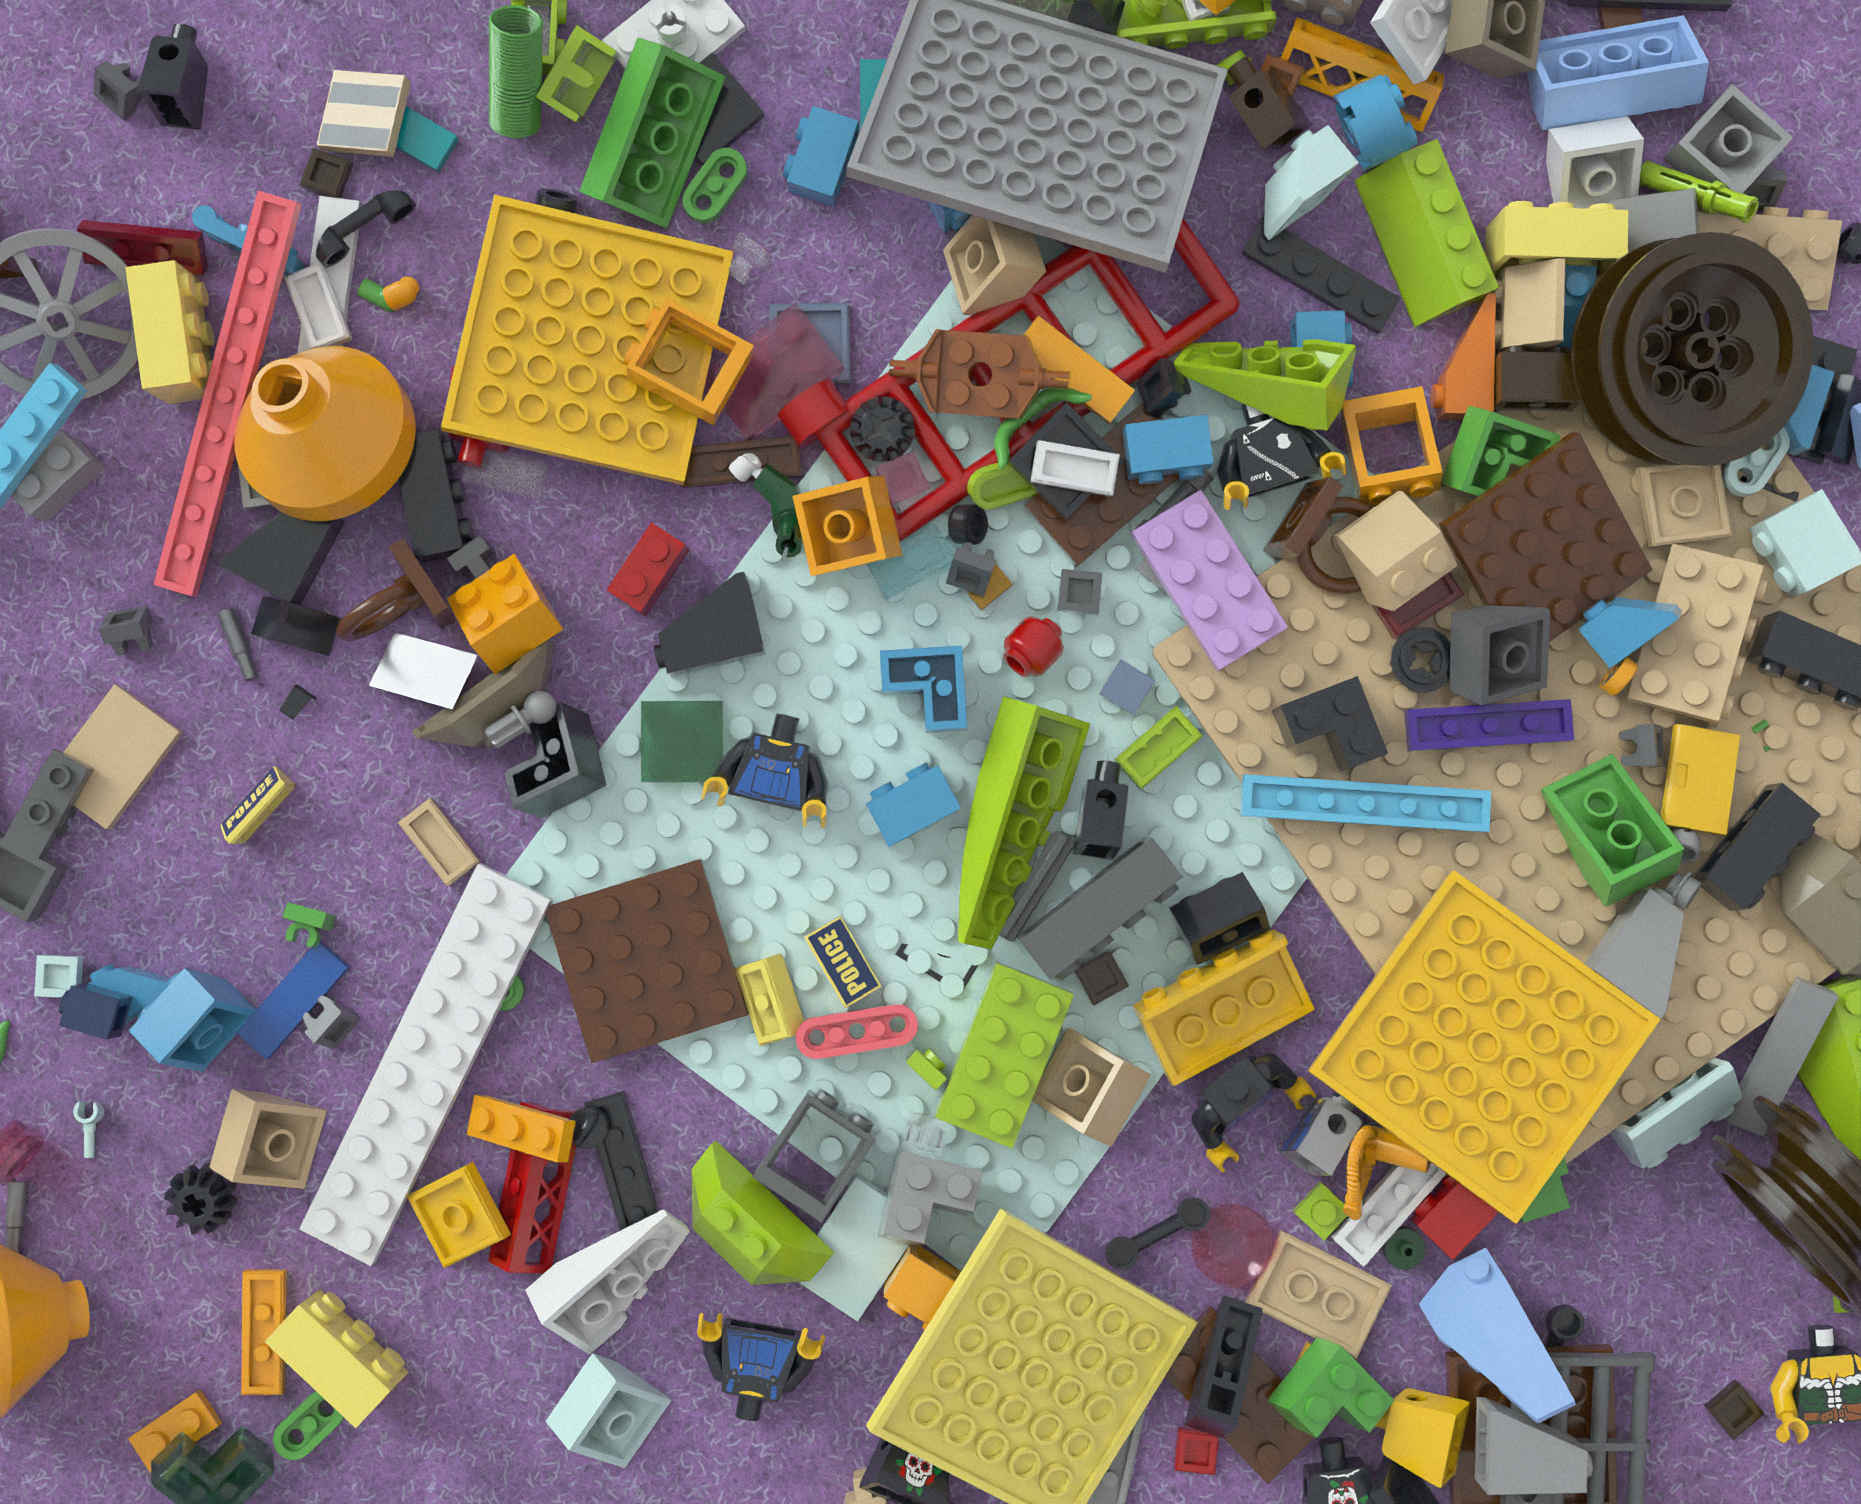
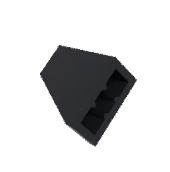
(284, 555)
(713, 631)

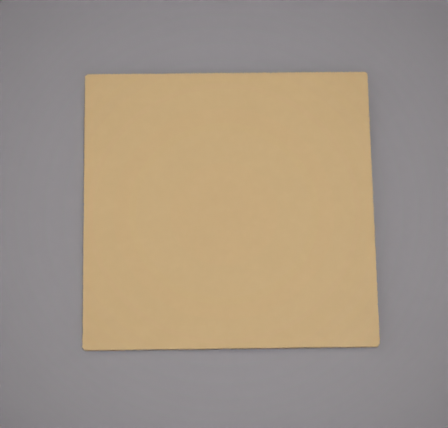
(1379, 878)

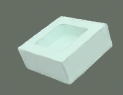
(57, 974)

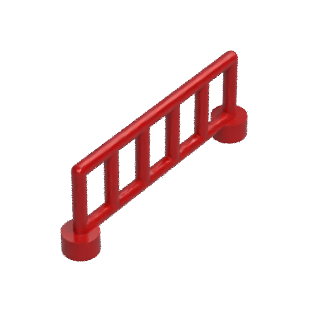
(824, 414)

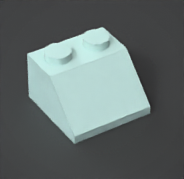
(1305, 178)
(1805, 544)
(607, 1412)

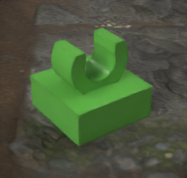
(307, 919)

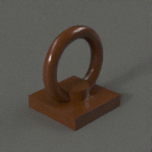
(1305, 526)
(408, 592)

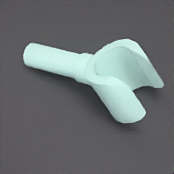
(89, 1125)

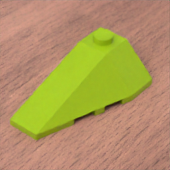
(1288, 383)

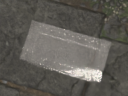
(509, 474)

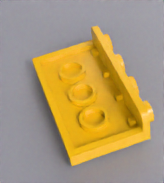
(1223, 1006)

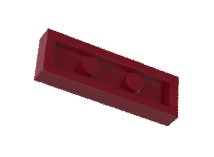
(148, 244)

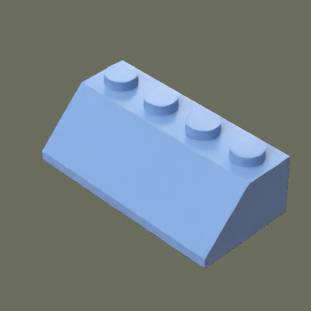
(1617, 73)

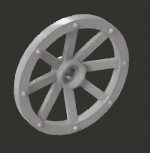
(50, 305)

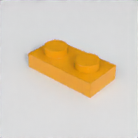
(191, 1416)

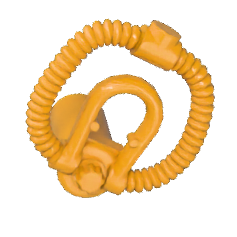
(1367, 1148)

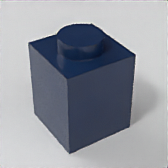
(94, 1010)

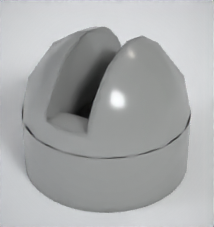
(1690, 843)

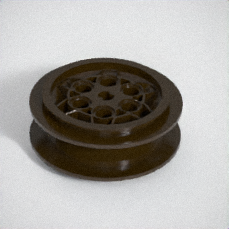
(1754, 322)
(1805, 1195)

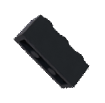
(434, 498)
(1810, 657)
(1757, 847)

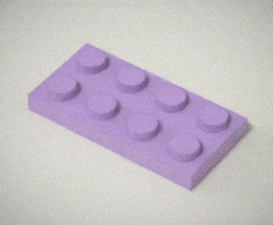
(1208, 580)

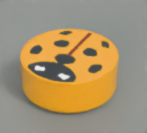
(1618, 676)

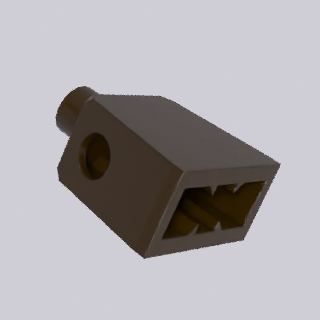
(1279, 115)

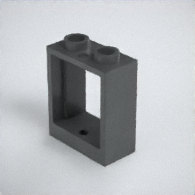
(792, 1188)

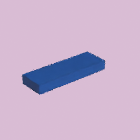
(292, 998)

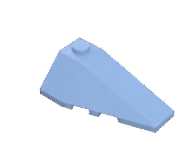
(1485, 1324)

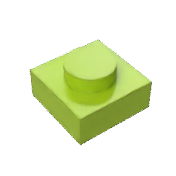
(928, 1066)
(1321, 1211)

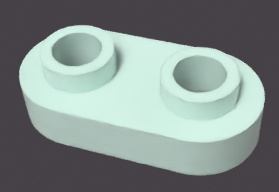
(1757, 466)

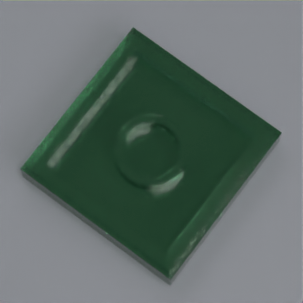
(681, 740)

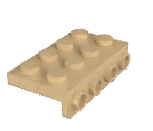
(1802, 245)
(1696, 657)

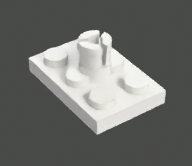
(684, 26)
(1414, 33)

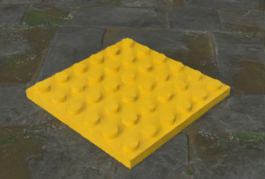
(551, 334)
(1484, 1046)

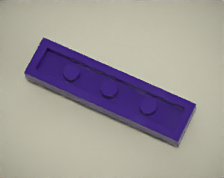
(1489, 725)

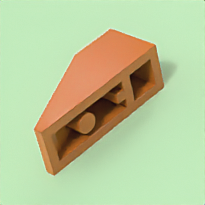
(1470, 368)

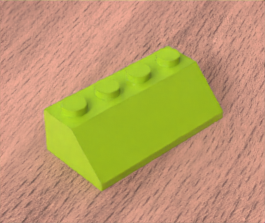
(1426, 233)

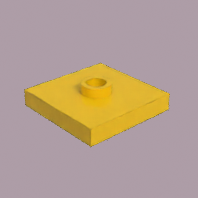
(458, 1215)

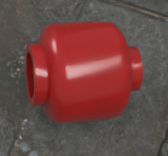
(1033, 646)

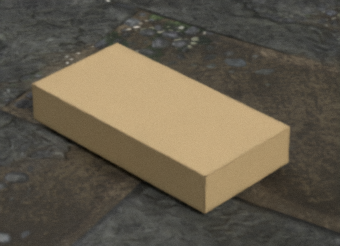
(439, 842)

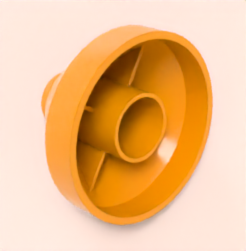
(324, 433)
(35, 1323)

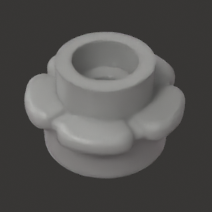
(1683, 889)

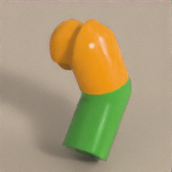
(392, 296)

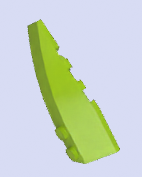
(1016, 794)
(1834, 1064)

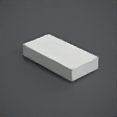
(318, 307)
(1074, 468)

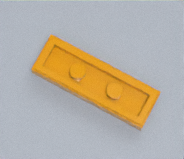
(1086, 373)
(262, 1313)

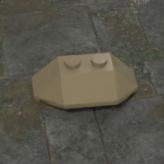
(490, 701)
(1824, 901)

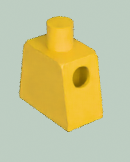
(1425, 1433)

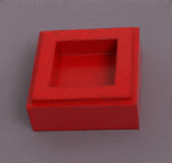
(1195, 1451)

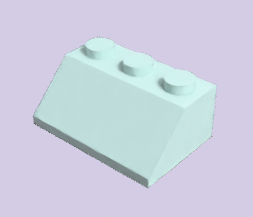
(1679, 1114)

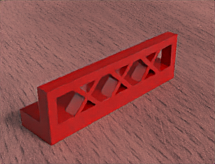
(518, 1205)

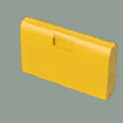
(1700, 779)

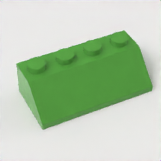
(652, 132)

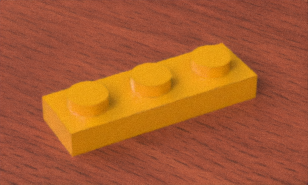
(521, 1128)

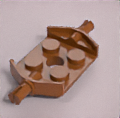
(946, 369)

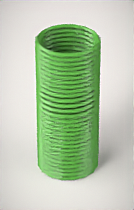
(515, 71)

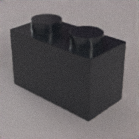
(1220, 918)

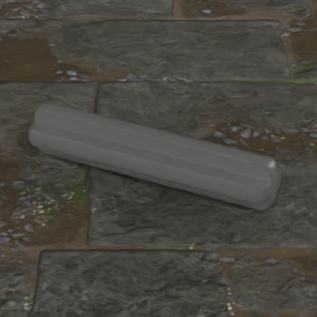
(1037, 883)

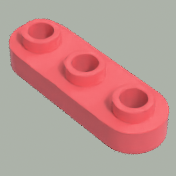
(839, 1040)

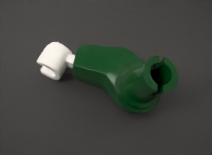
(778, 492)

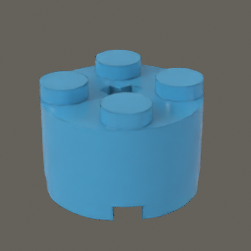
(1374, 122)

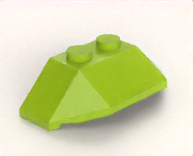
(751, 1224)

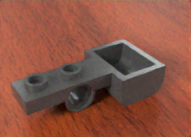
(26, 872)

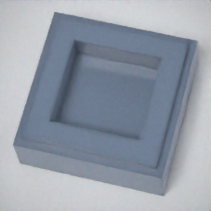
(1126, 687)

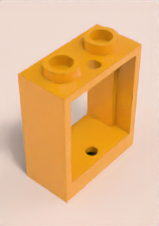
(657, 324)
(1384, 411)

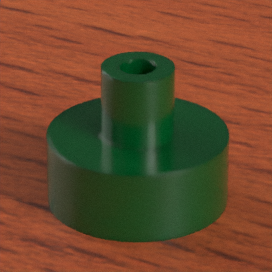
(1396, 1245)

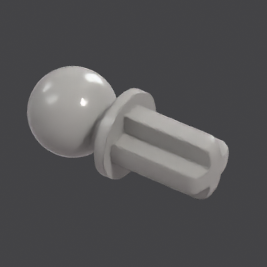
(537, 708)

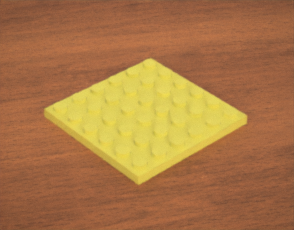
(1031, 1369)

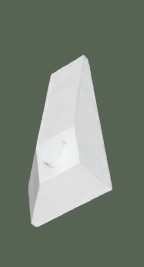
(591, 1290)

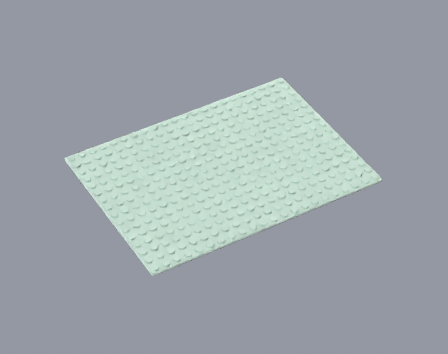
(788, 879)

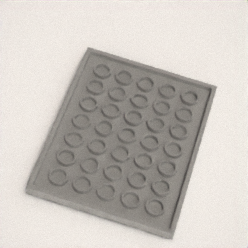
(1040, 126)

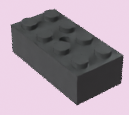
(1100, 907)

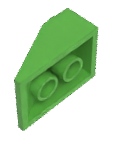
(1612, 830)

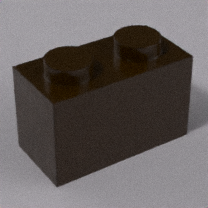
(1534, 380)

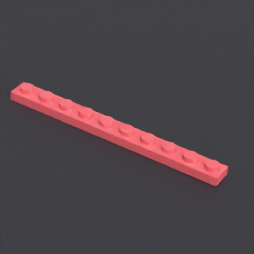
(227, 387)

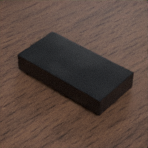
(1837, 437)

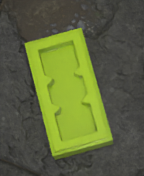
(1158, 747)

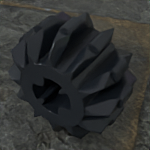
(200, 1199)

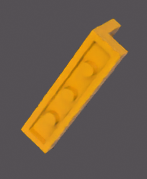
(1360, 59)

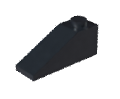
(1224, 1368)

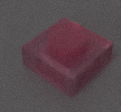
(903, 477)

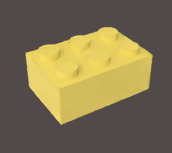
(1560, 231)
(170, 330)
(337, 1356)

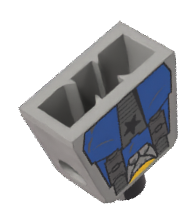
(1316, 1146)

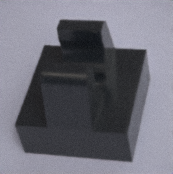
(1162, 388)

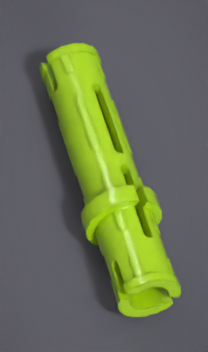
(1710, 196)

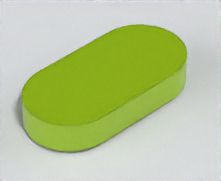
(996, 488)

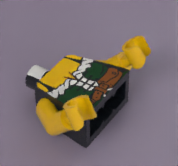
(1817, 1385)

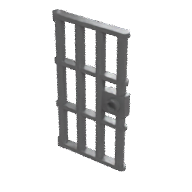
(1598, 1442)

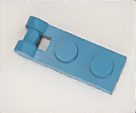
(218, 230)

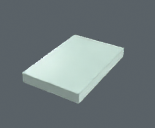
(860, 1256)

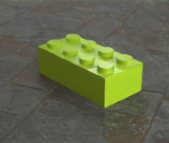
(1004, 1054)

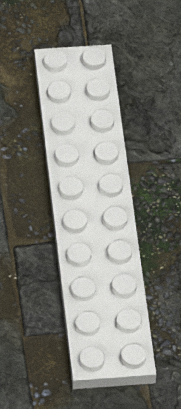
(426, 1064)

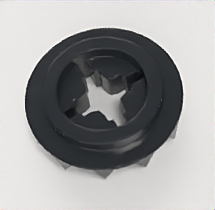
(901, 430)
(1422, 640)

